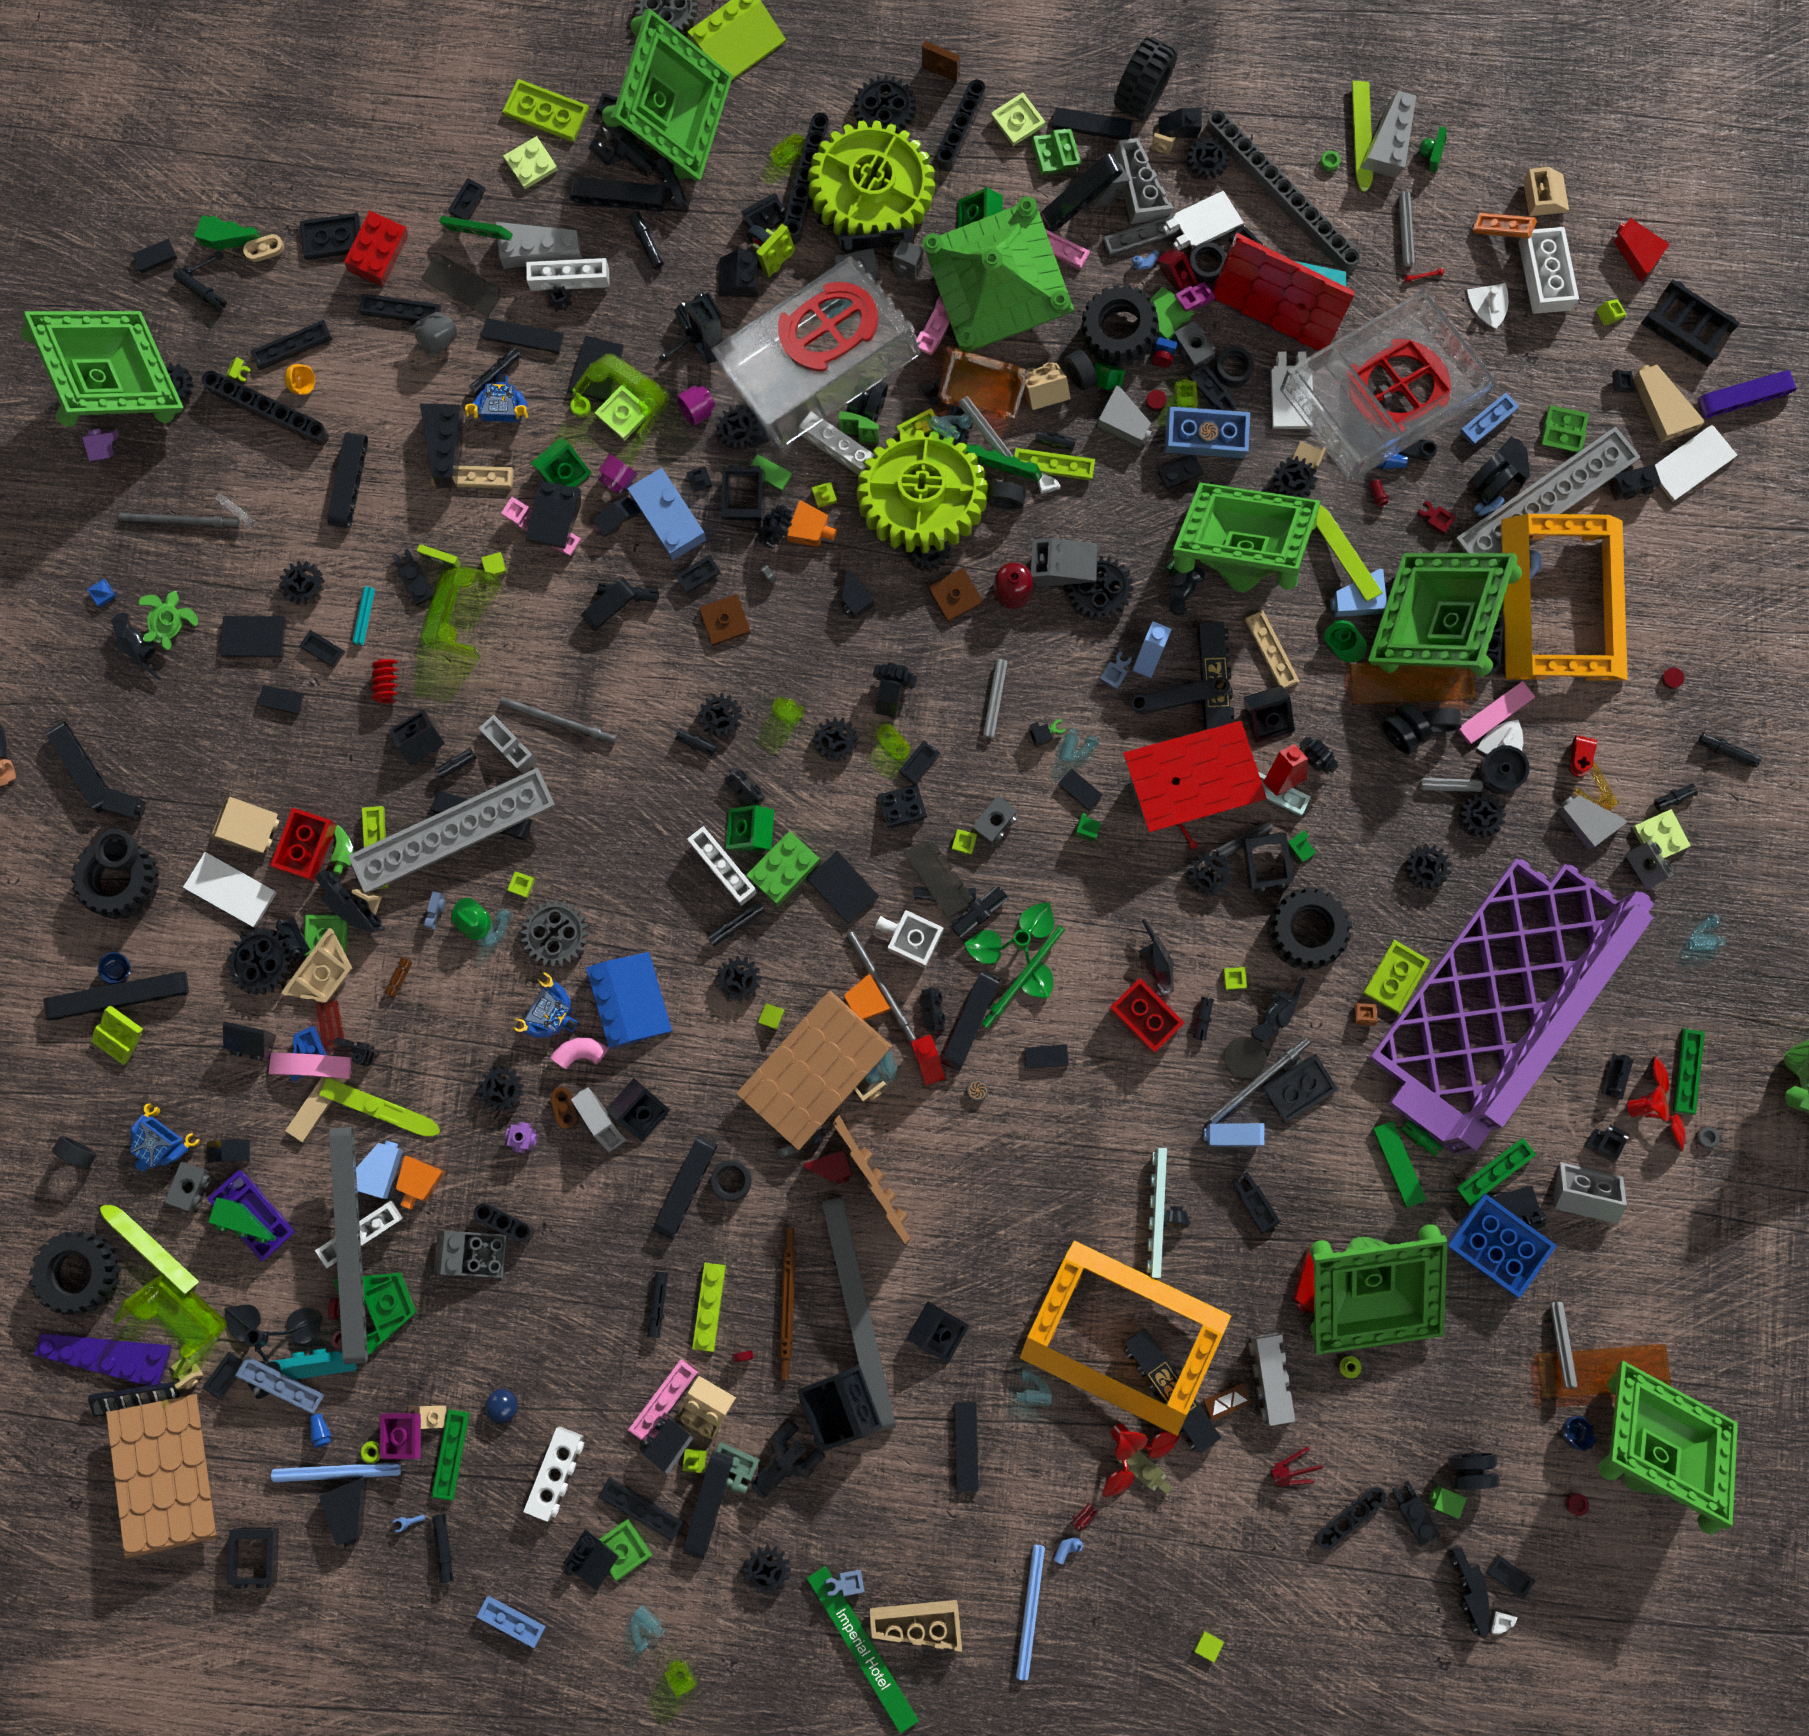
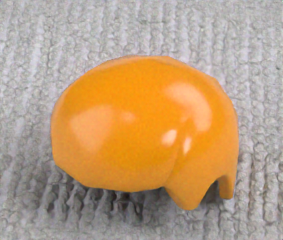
(299, 379)

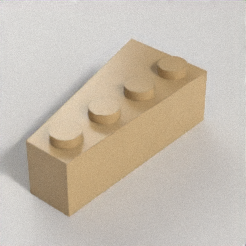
(919, 1624)

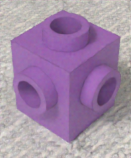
(529, 1137)

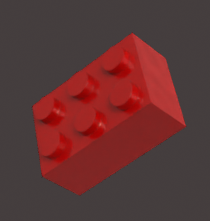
(376, 248)
(303, 844)
(1146, 1016)

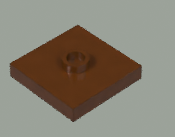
(940, 61)
(955, 595)
(724, 619)

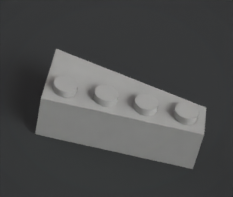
(1391, 140)
(1143, 193)
(537, 244)
(1272, 1379)

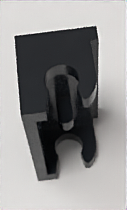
(764, 213)

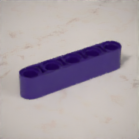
(1746, 394)

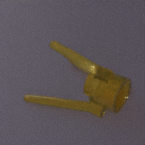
(1607, 798)

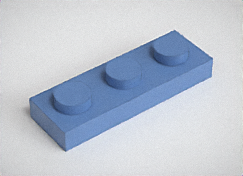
(1489, 419)
(511, 1621)

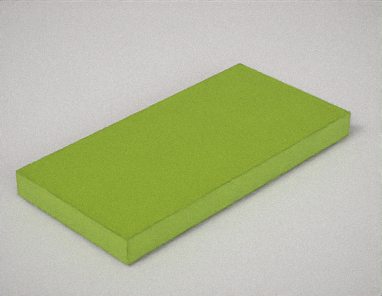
(546, 110)

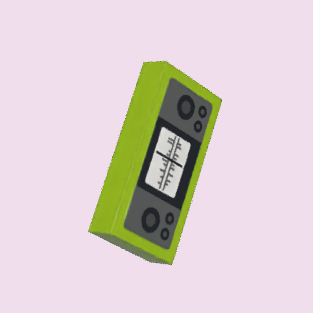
(438, 556)

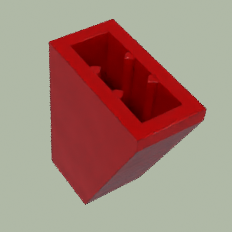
(1639, 247)
(1287, 770)
(928, 1059)
(1305, 1285)

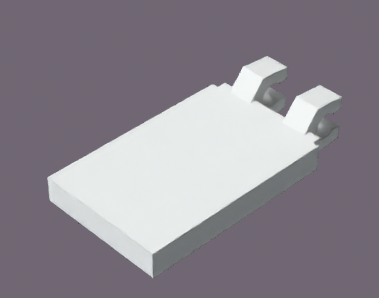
(1204, 221)
(1283, 413)

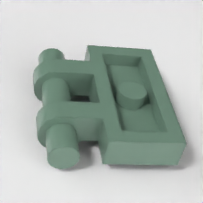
(743, 1465)

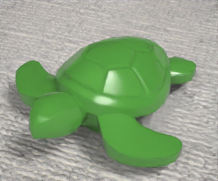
(164, 619)

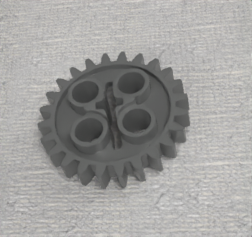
(668, 9)
(567, 946)

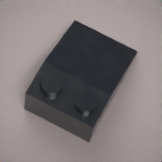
(553, 514)

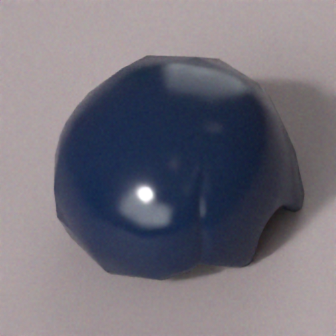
(114, 968)
(501, 1406)
(1578, 1433)

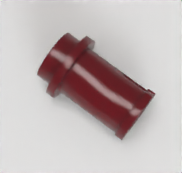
(1378, 493)
(1084, 1517)

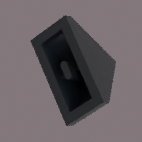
(228, 1151)

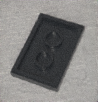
(329, 235)
(591, 351)
(253, 636)
(842, 887)
(1300, 1088)

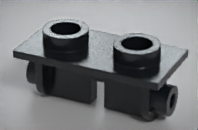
(738, 781)
(293, 938)
(932, 999)
(1617, 1076)

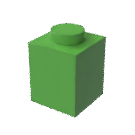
(1447, 1501)

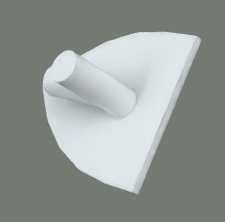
(1490, 303)
(1504, 734)

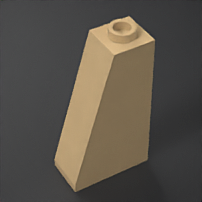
(1665, 404)

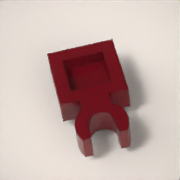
(1438, 519)

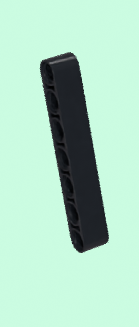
(802, 186)
(258, 401)
(116, 995)

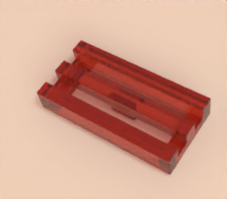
(335, 1004)

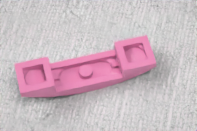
(934, 329)
(520, 515)
(310, 1065)

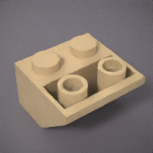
(1545, 192)
(1046, 386)
(705, 1408)

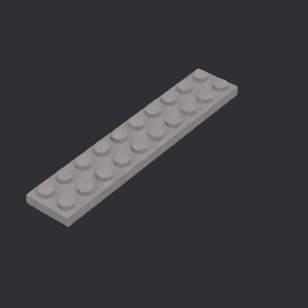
(1556, 490)
(451, 830)

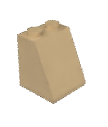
(245, 825)

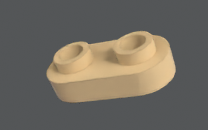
(264, 248)

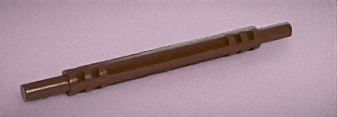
(787, 1303)

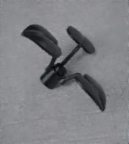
(245, 1318)

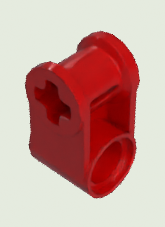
(1582, 752)

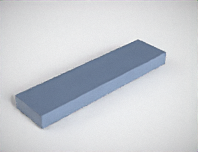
(279, 1384)

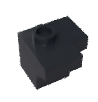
(1608, 1143)

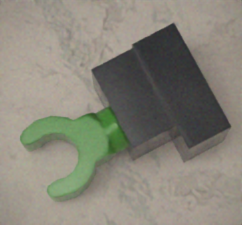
(1042, 734)

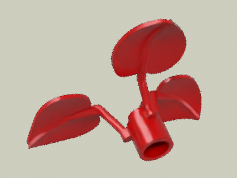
(1659, 1104)
(1127, 1445)

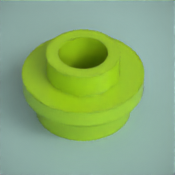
(1343, 1367)
(365, 1452)

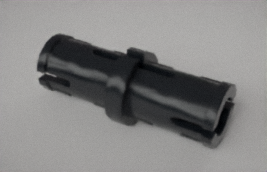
(1055, 440)
(695, 742)
(455, 763)
(1675, 797)
(1203, 1018)

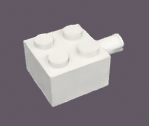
(912, 937)

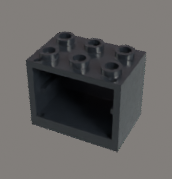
(839, 1409)

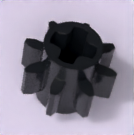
(559, 298)

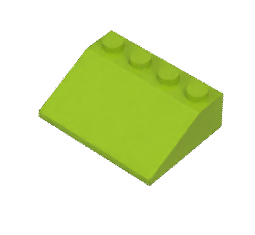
(737, 35)

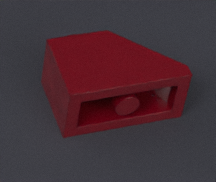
(1177, 269)
(831, 1167)

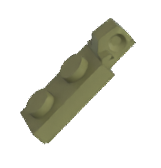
(1147, 1472)

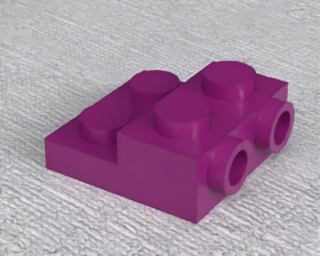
(400, 1436)

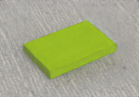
(1396, 977)

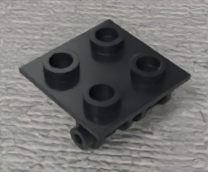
(902, 806)
(362, 1054)
(1523, 1205)
(590, 1560)

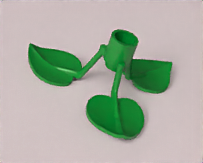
(1035, 920)

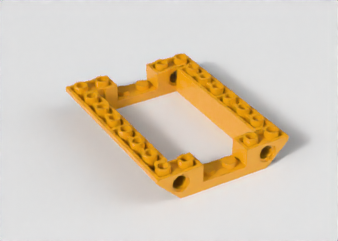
(1518, 655)
(1036, 1349)

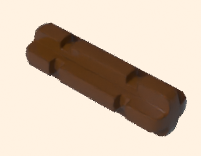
(398, 977)

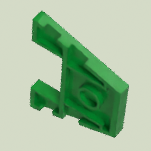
(388, 1305)

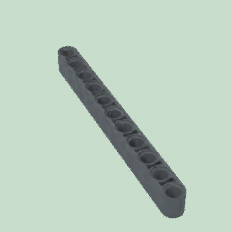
(1284, 200)
(348, 1245)
(858, 1308)

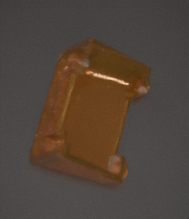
(984, 380)

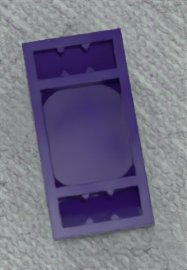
(244, 1191)

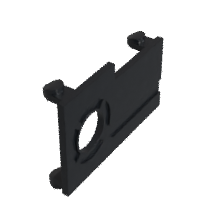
(881, 240)

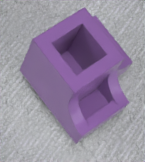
(99, 443)

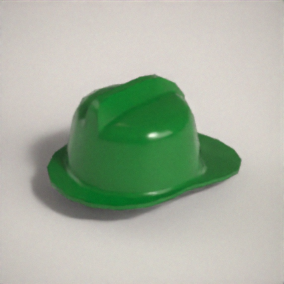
(1345, 641)
(471, 919)

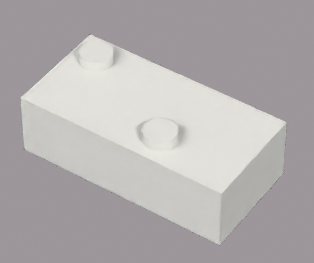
(1548, 271)

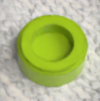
(581, 407)

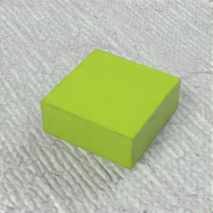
(494, 564)
(964, 842)
(521, 884)
(1234, 978)
(1208, 1646)

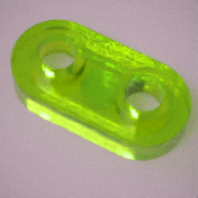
(786, 150)
(893, 743)

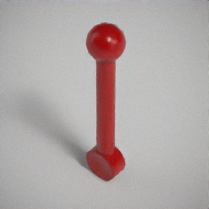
(1440, 272)
(1192, 844)

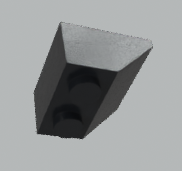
(739, 274)
(1269, 713)
(416, 737)
(248, 1040)
(638, 1109)
(937, 1332)
(665, 1442)

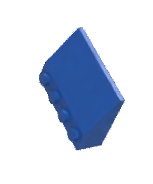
(629, 1000)
(1500, 1246)

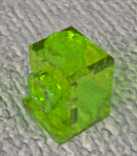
(1188, 388)
(787, 711)
(678, 1685)

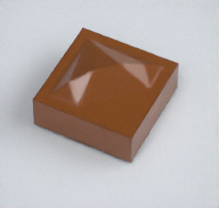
(1365, 1014)

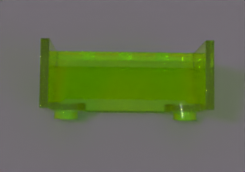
(653, 396)
(437, 630)
(183, 1314)

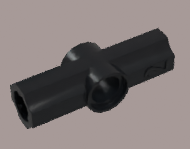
(979, 911)

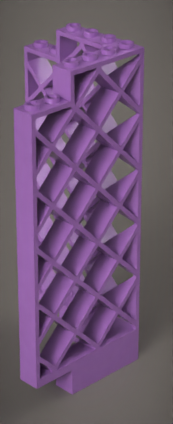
(1549, 1020)

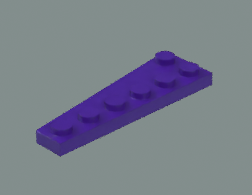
(122, 1359)

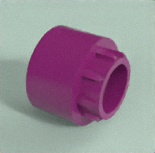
(696, 404)
(616, 474)

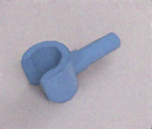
(406, 1522)

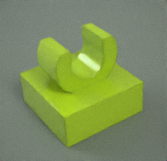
(235, 369)
(824, 495)
(694, 1460)

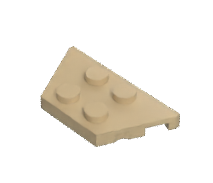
(321, 971)

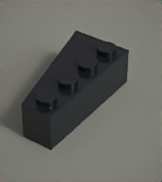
(443, 438)

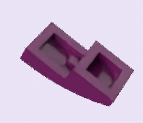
(1195, 297)

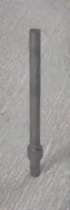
(217, 521)
(595, 732)
(901, 1021)
(1290, 1055)

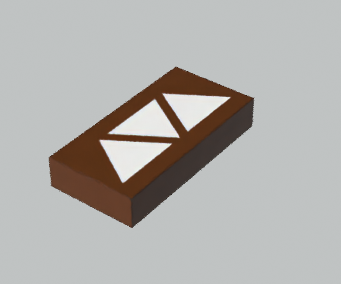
(1227, 1401)

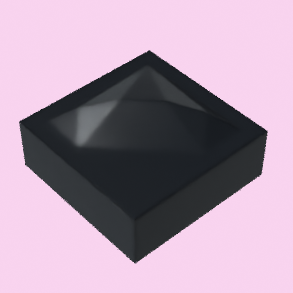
(1623, 381)

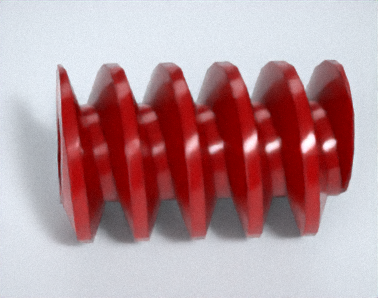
(383, 681)

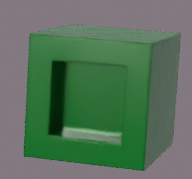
(1109, 376)
(1087, 828)
(1300, 848)

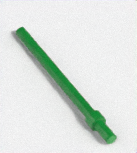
(998, 1008)

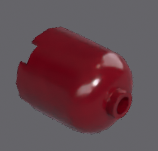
(1010, 591)

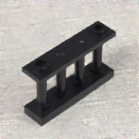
(1675, 335)

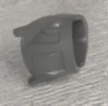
(434, 333)

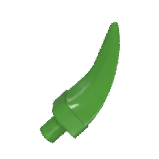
(342, 850)

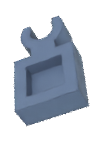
(1114, 673)
(436, 905)
(849, 1584)

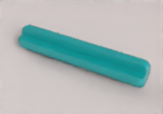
(363, 615)

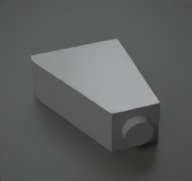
(1124, 419)
(1589, 820)
(598, 1119)

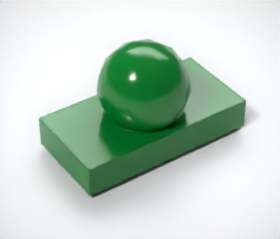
(1434, 149)

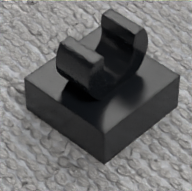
(699, 479)

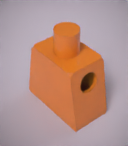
(809, 526)
(866, 999)
(417, 1181)

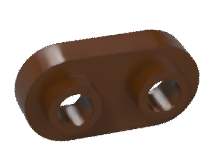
(564, 1108)

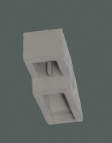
(508, 744)

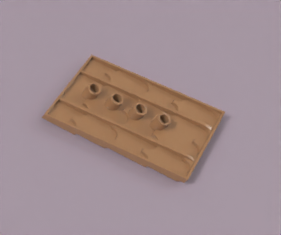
(814, 1070)
(874, 1177)
(161, 1476)

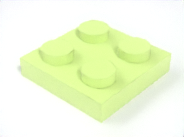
(1018, 119)
(530, 162)
(621, 413)
(1663, 830)

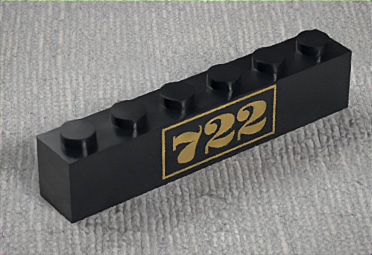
(1213, 664)
(1163, 1380)

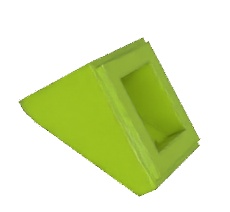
(1610, 312)
(771, 1016)

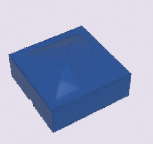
(1166, 345)
(102, 592)

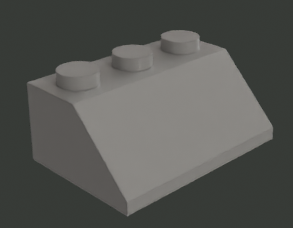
(1589, 1193)

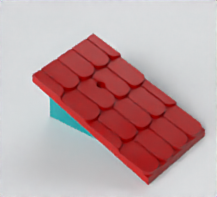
(1284, 293)
(1213, 774)

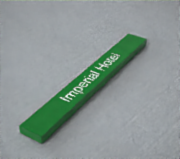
(864, 1651)

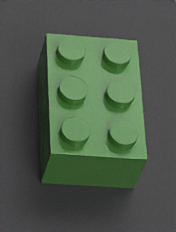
(783, 868)

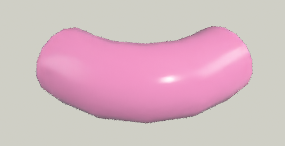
(579, 1048)

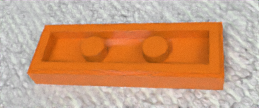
(1504, 225)

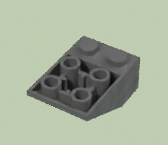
(1063, 562)
(469, 1254)

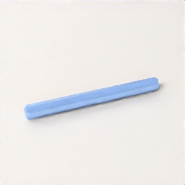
(336, 1472)
(1030, 1612)

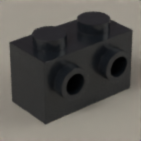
(1635, 482)

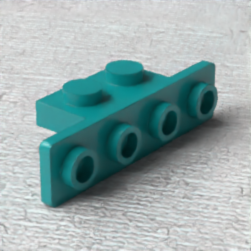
(314, 1365)

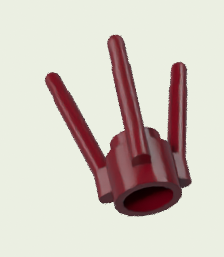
(1283, 1476)

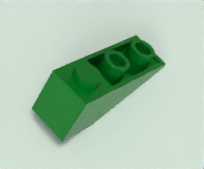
(223, 235)
(236, 1216)

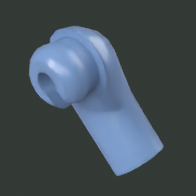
(1146, 263)
(1482, 510)
(1535, 562)
(1067, 1546)

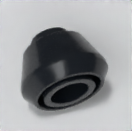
(1176, 1218)

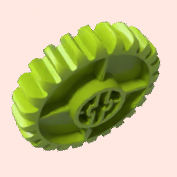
(867, 204)
(922, 491)

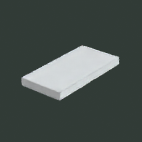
(1693, 462)
(230, 889)

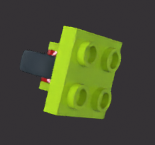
(771, 247)

